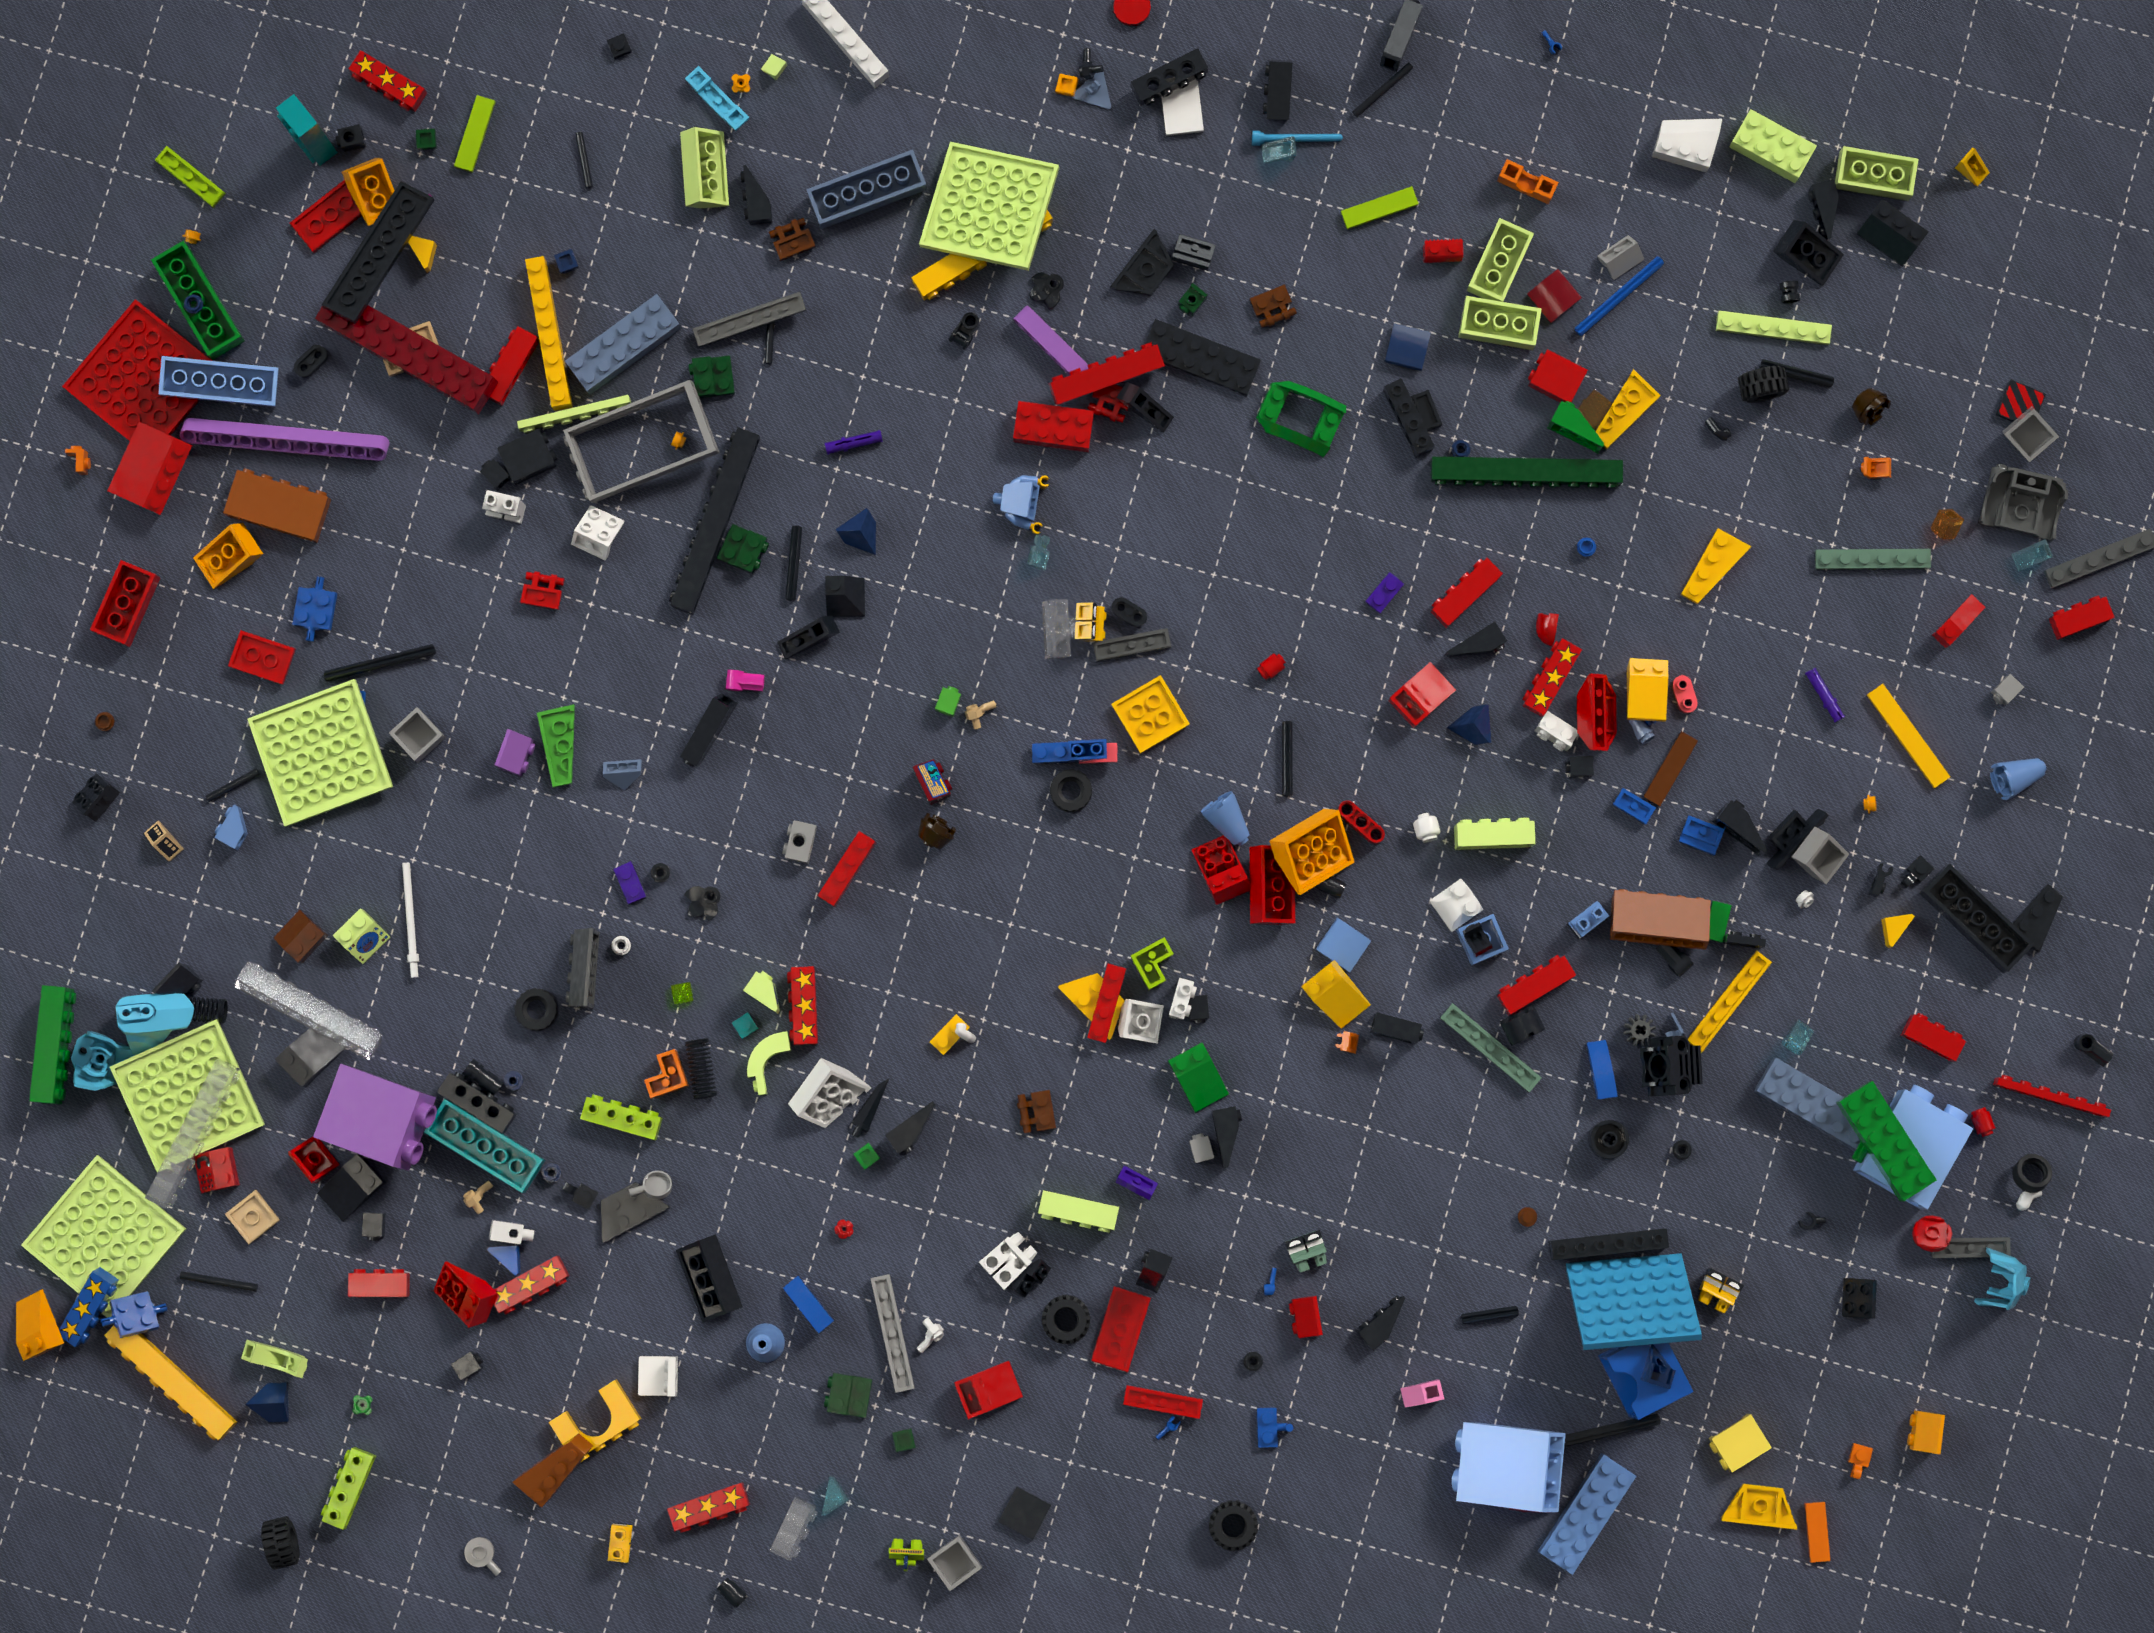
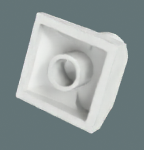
(1456, 905)
(1140, 1020)

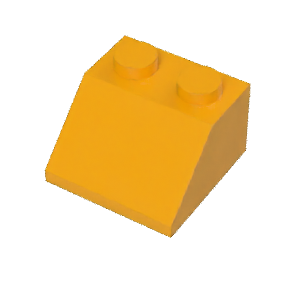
(1926, 1432)

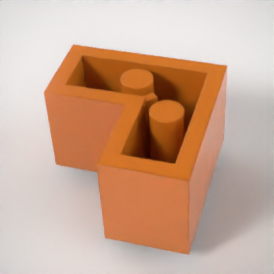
(672, 1075)

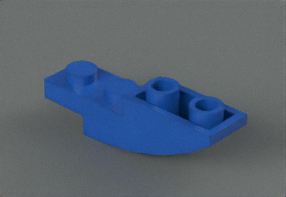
(1069, 751)

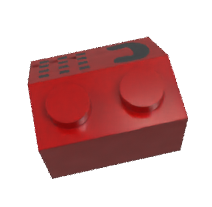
(216, 1170)

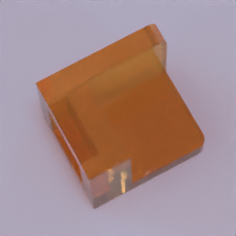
(1947, 524)

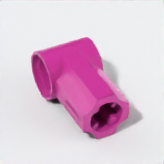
(741, 681)

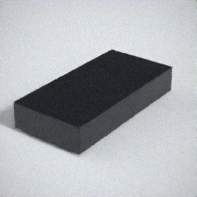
(1427, 410)

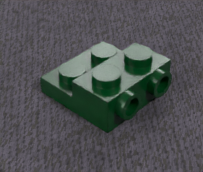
(712, 376)
(743, 549)
(848, 1395)

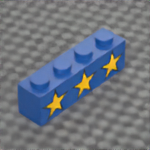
(88, 1307)

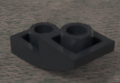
(1033, 1273)

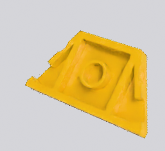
(1084, 995)
(1760, 1507)

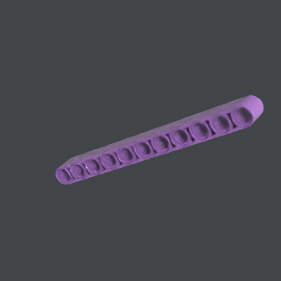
(284, 439)

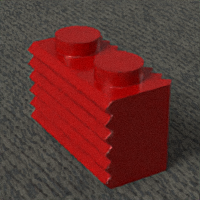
(1443, 250)

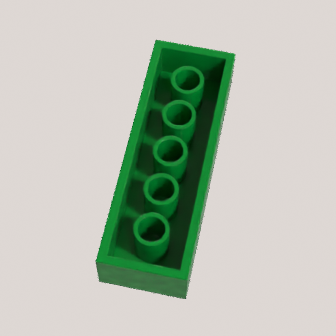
(186, 277)
(52, 1045)
(1886, 1141)

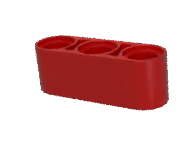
(1363, 831)

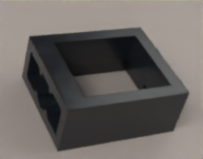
(1396, 1028)

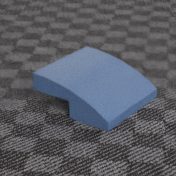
(1343, 945)

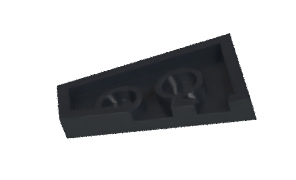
(2039, 915)

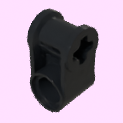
(964, 331)

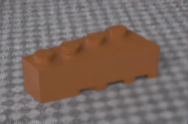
(551, 1472)

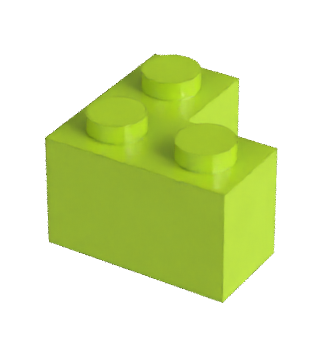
(1148, 960)

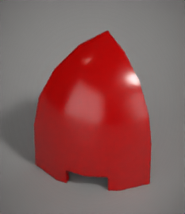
(1546, 627)

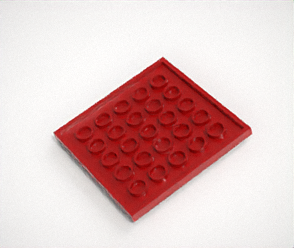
(123, 374)

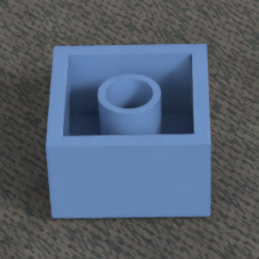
(1494, 935)

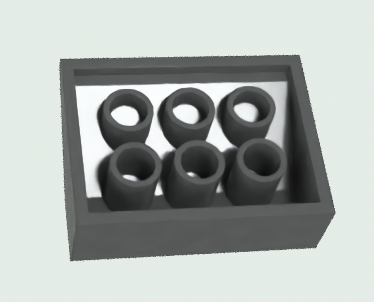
(584, 968)

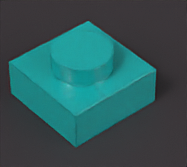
(745, 1025)

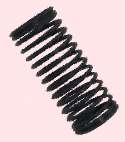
(219, 1009)
(694, 1044)

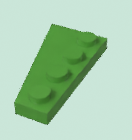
(558, 741)

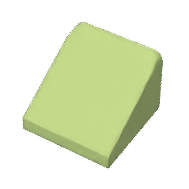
(774, 66)

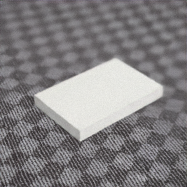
(1183, 110)

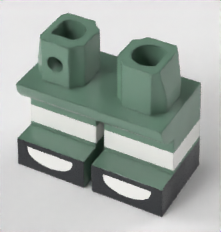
(1314, 1246)

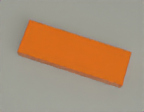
(1817, 1532)

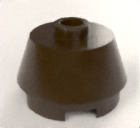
(1870, 405)
(935, 831)

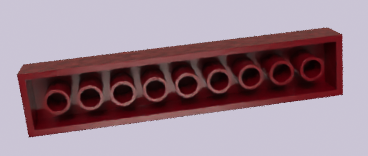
(415, 356)

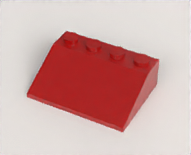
(149, 468)

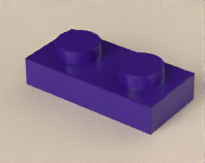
(1384, 592)
(629, 882)
(1136, 1182)

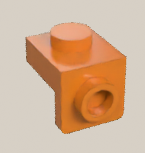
(82, 461)
(1876, 467)

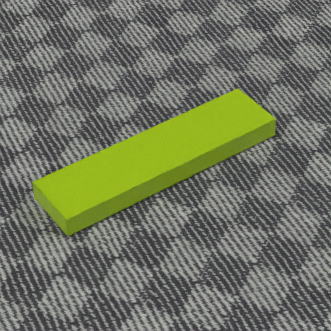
(474, 133)
(190, 176)
(1379, 208)

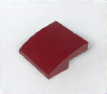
(1554, 295)

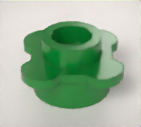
(357, 1404)

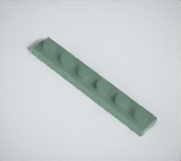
(1872, 559)
(1490, 1047)

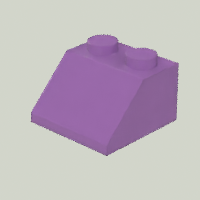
(514, 753)

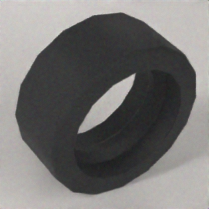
(2025, 1184)

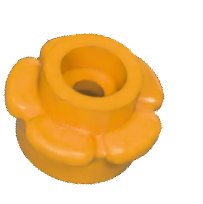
(192, 236)
(678, 440)
(1870, 804)

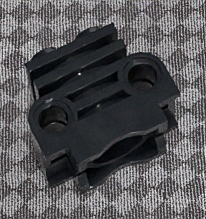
(1670, 1065)

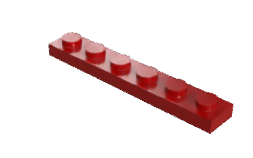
(2060, 1098)

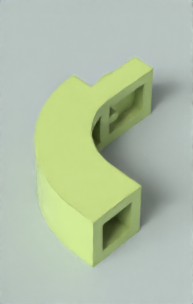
(761, 1054)
(275, 1358)

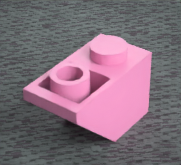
(1422, 1393)

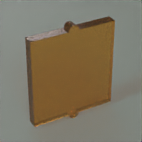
(1595, 408)

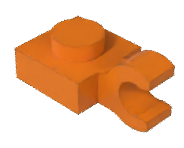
(1859, 1456)

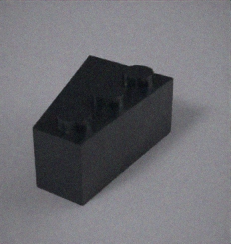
(1278, 89)
(1153, 1270)

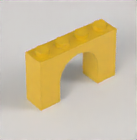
(622, 1417)

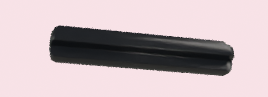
(1488, 1315)

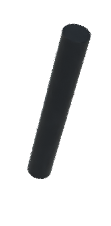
(584, 159)
(769, 343)
(232, 785)

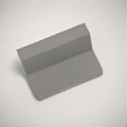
(1621, 256)

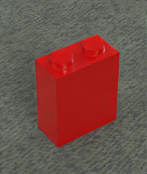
(1556, 377)

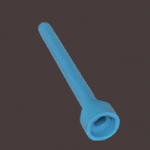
(1259, 137)

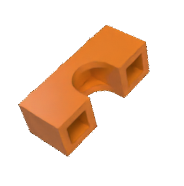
(1516, 177)

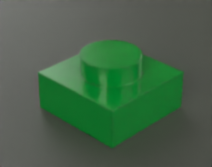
(866, 1156)

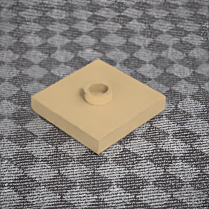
(252, 1217)

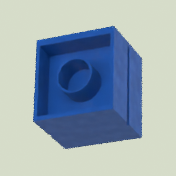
(1639, 1397)

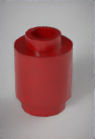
(1271, 666)
(1982, 1122)

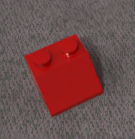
(1306, 1317)

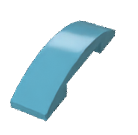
(716, 99)

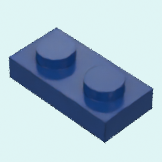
(1634, 806)

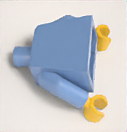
(1020, 500)

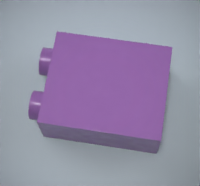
(376, 1117)

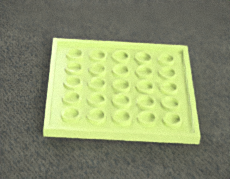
(989, 206)
(320, 752)
(166, 1081)
(106, 1226)

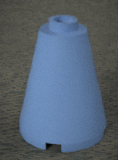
(2015, 776)
(1227, 818)
(774, 1342)

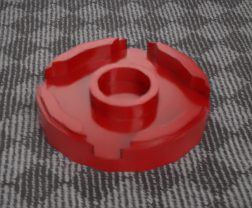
(1132, 11)
(1932, 1233)

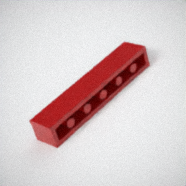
(1106, 374)

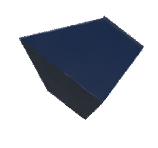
(860, 532)
(1474, 725)
(1657, 1369)
(271, 1402)

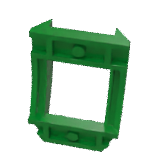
(1325, 428)

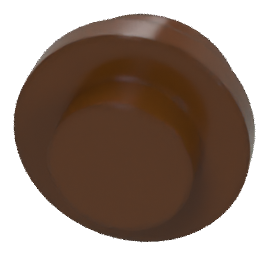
(104, 721)
(1527, 1216)

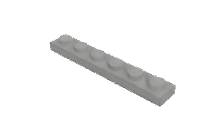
(892, 1333)

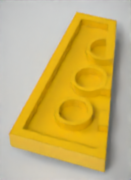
(1628, 406)
(1715, 562)

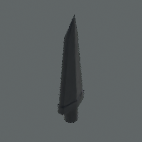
(866, 1114)

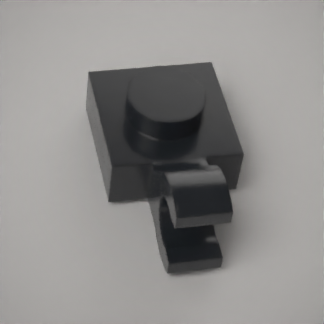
(1918, 871)
(1878, 885)
(583, 1195)

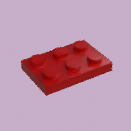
(261, 657)

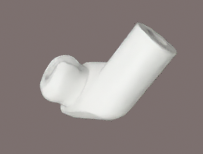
(963, 1033)
(2025, 1200)

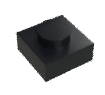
(619, 46)

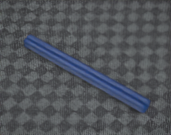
(1618, 296)

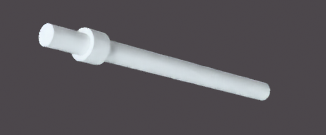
(412, 957)

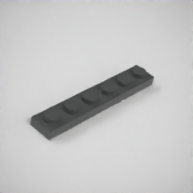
(749, 319)
(2100, 558)

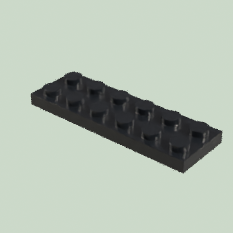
(1204, 357)

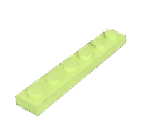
(1773, 327)
(566, 416)

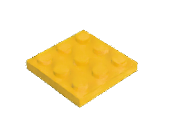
(1150, 714)

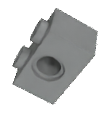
(803, 853)

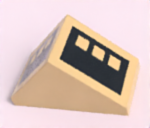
(163, 841)

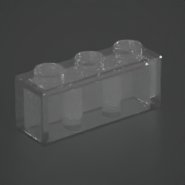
(1056, 629)
(794, 1529)

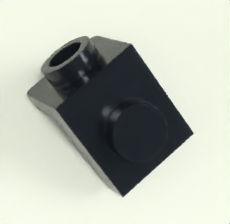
(1477, 939)

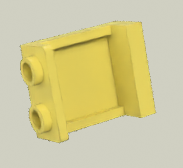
(1739, 1443)

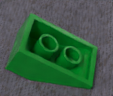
(1572, 424)
(1198, 1077)

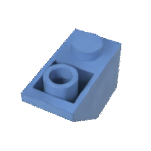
(233, 829)

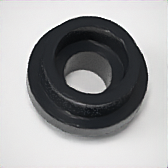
(654, 870)
(1686, 1154)
(1257, 1366)

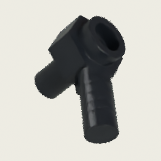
(1088, 70)

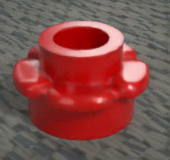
(844, 1234)

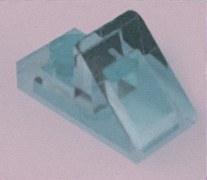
(1279, 150)
(2032, 555)
(1798, 1038)

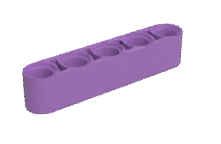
(1049, 340)

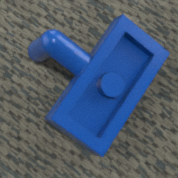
(1268, 1427)

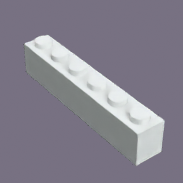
(847, 40)

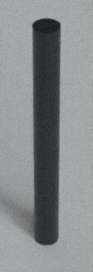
(1380, 91)
(218, 1281)

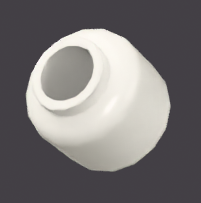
(1426, 827)

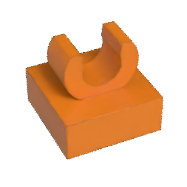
(1349, 1042)

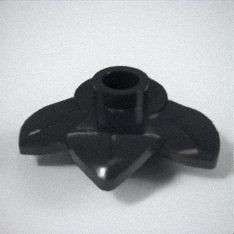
(1044, 291)
(700, 902)

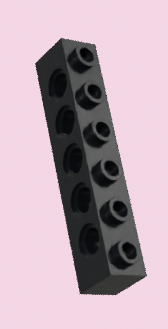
(1608, 1244)

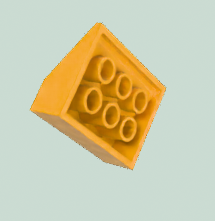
(1313, 850)

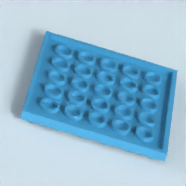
(1633, 1301)

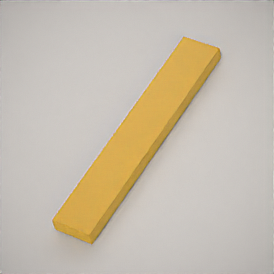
(1908, 736)
(1729, 1000)

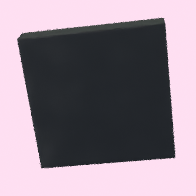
(1024, 1513)

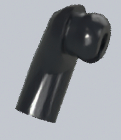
(1716, 430)

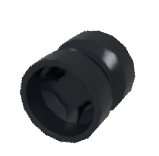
(1789, 292)

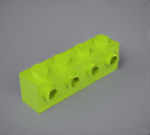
(621, 1118)
(348, 1488)

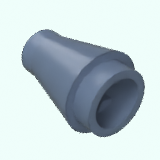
(1642, 731)

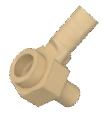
(974, 712)
(472, 1198)

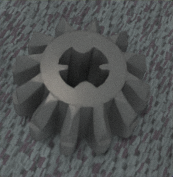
(1639, 1023)

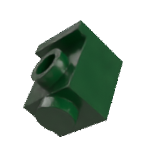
(1188, 307)

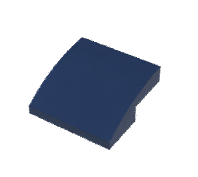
(1407, 347)

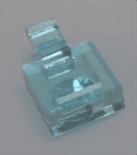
(1038, 554)

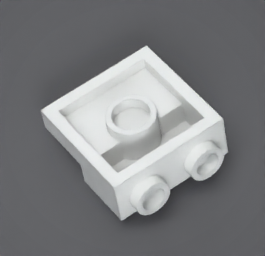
(1181, 999)

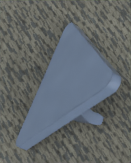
(1094, 92)
(1679, 1032)

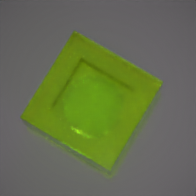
(682, 993)

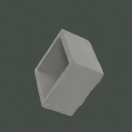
(2030, 434)
(417, 735)
(1820, 855)
(954, 1562)

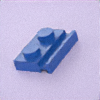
(1701, 835)

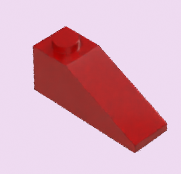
(1958, 621)

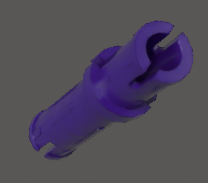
(853, 442)
(1825, 695)

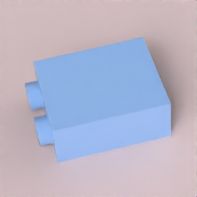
(1935, 1135)
(1509, 1467)

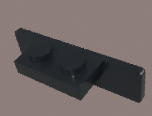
(1791, 834)

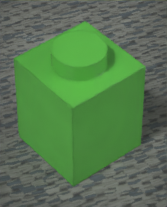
(948, 701)

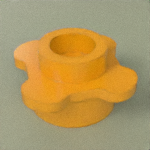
(741, 88)

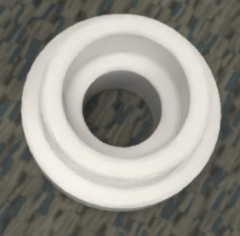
(1805, 899)
(616, 941)

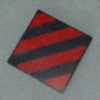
(2019, 399)

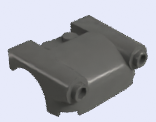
(2023, 501)

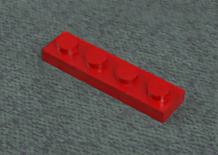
(1106, 1003)
(1163, 1401)

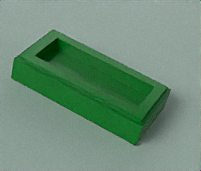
(1718, 920)

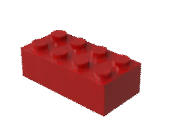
(1053, 426)
(125, 603)
(1270, 890)

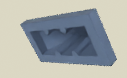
(622, 772)

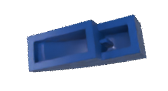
(1601, 1069)
(808, 1304)

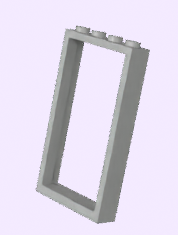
(576, 456)

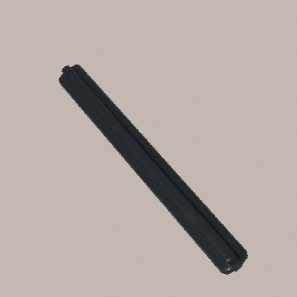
(379, 662)
(1611, 1429)

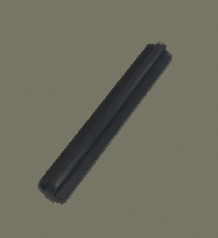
(1801, 374)
(793, 564)
(1287, 759)

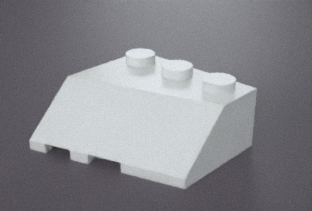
(1688, 142)
(826, 1093)

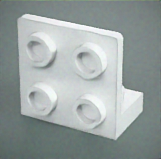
(596, 532)
(1556, 731)
(658, 1376)

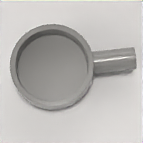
(655, 1186)
(480, 1553)

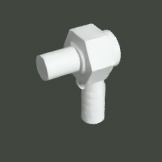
(934, 1332)

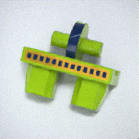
(908, 1555)

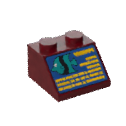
(932, 781)

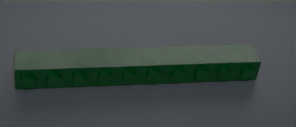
(1526, 471)

